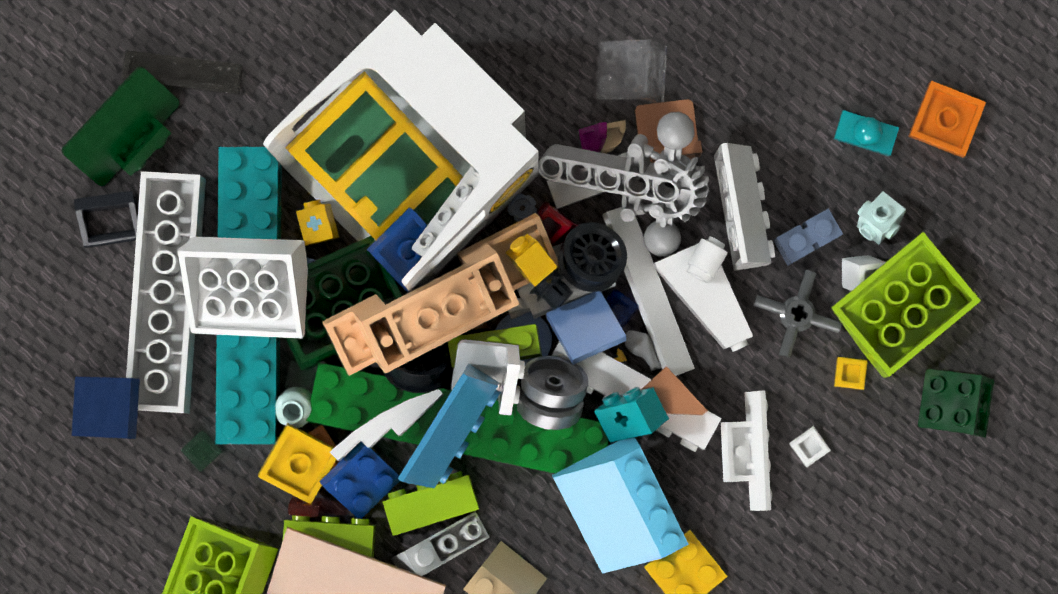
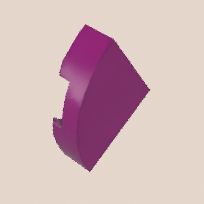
(593, 136)

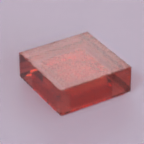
(301, 508)

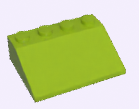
(904, 305)
(219, 562)

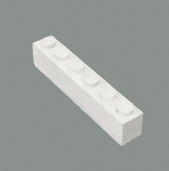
(612, 376)

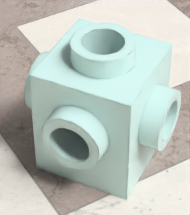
(880, 218)

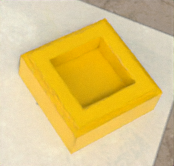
(850, 373)

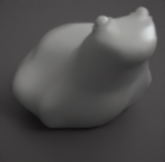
(642, 346)

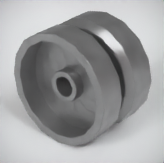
(552, 392)

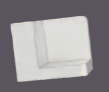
(858, 269)

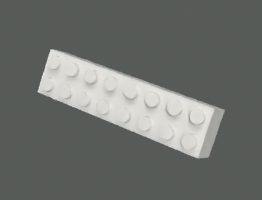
(159, 321)

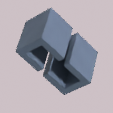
(798, 241)

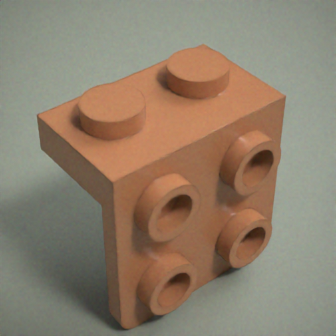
(649, 115)

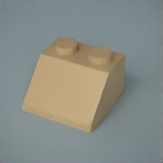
(505, 574)

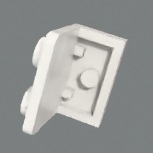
(498, 362)

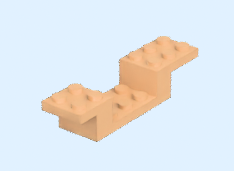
(438, 309)

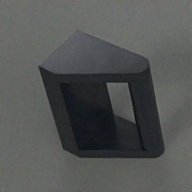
(101, 203)

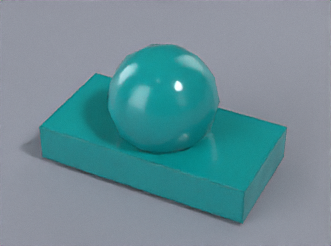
(866, 133)

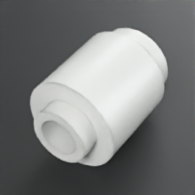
(707, 259)

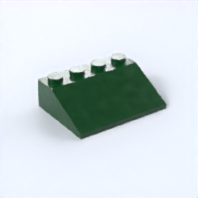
(334, 286)

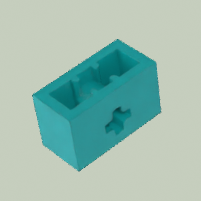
(631, 414)

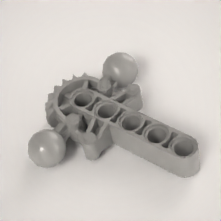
(685, 199)

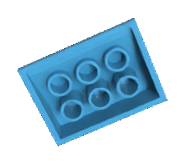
(450, 428)

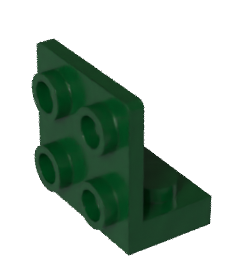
(956, 402)

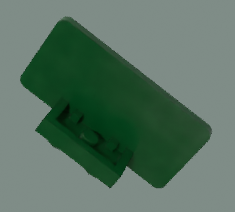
(123, 129)

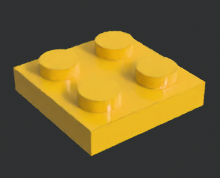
(298, 463)
(687, 569)

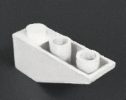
(442, 546)

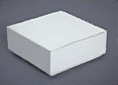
(809, 446)

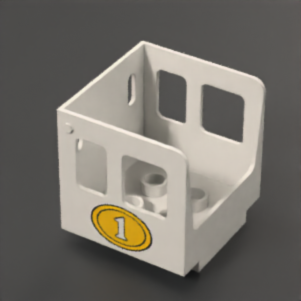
(452, 106)

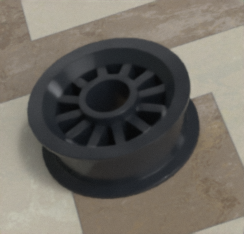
(582, 270)
(422, 373)

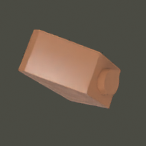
(674, 395)

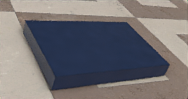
(105, 407)

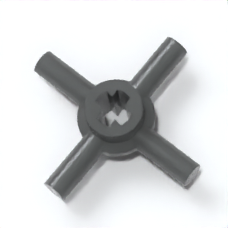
(787, 318)

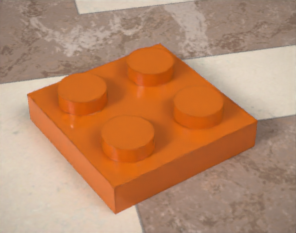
(947, 119)

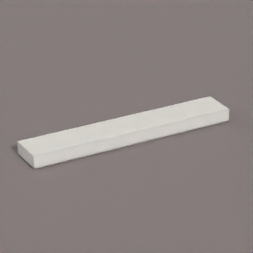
(650, 296)

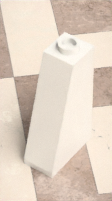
(710, 302)

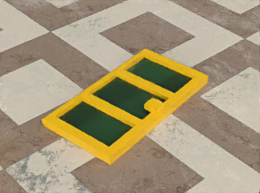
(374, 158)

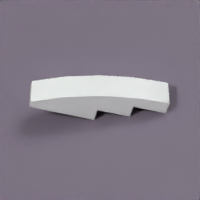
(398, 418)

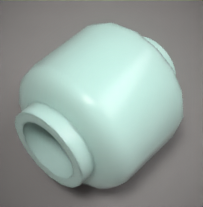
(293, 406)

